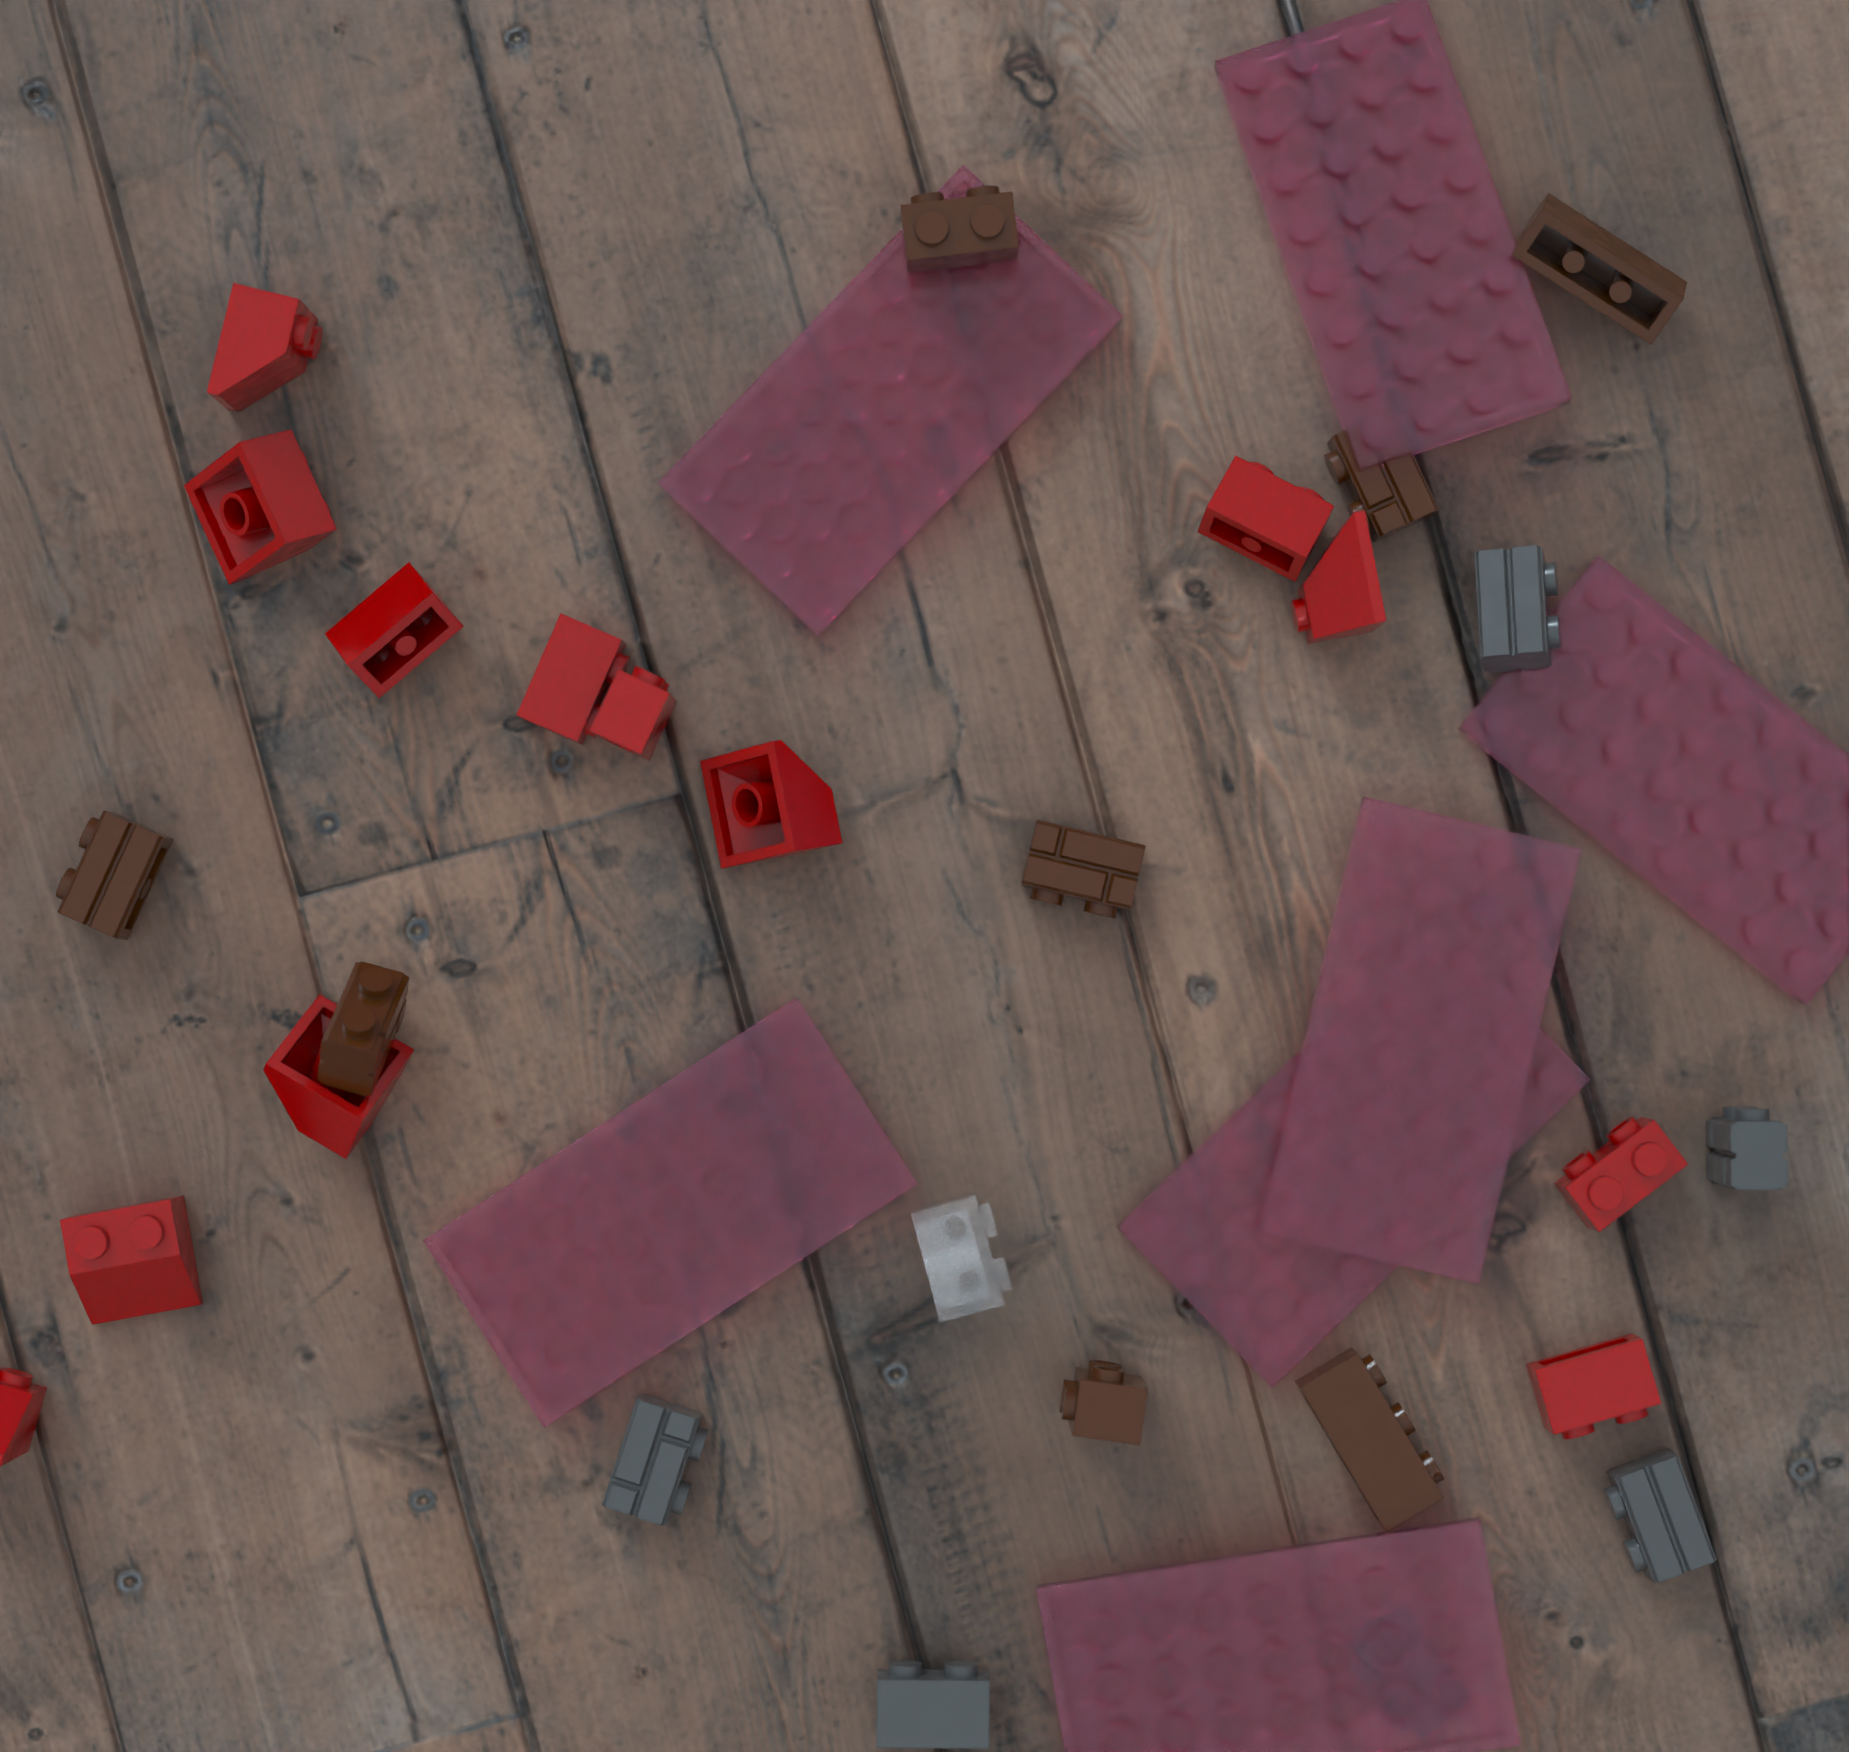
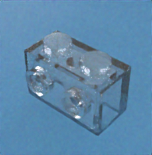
(959, 1256)

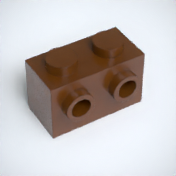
(959, 230)
(1104, 1403)

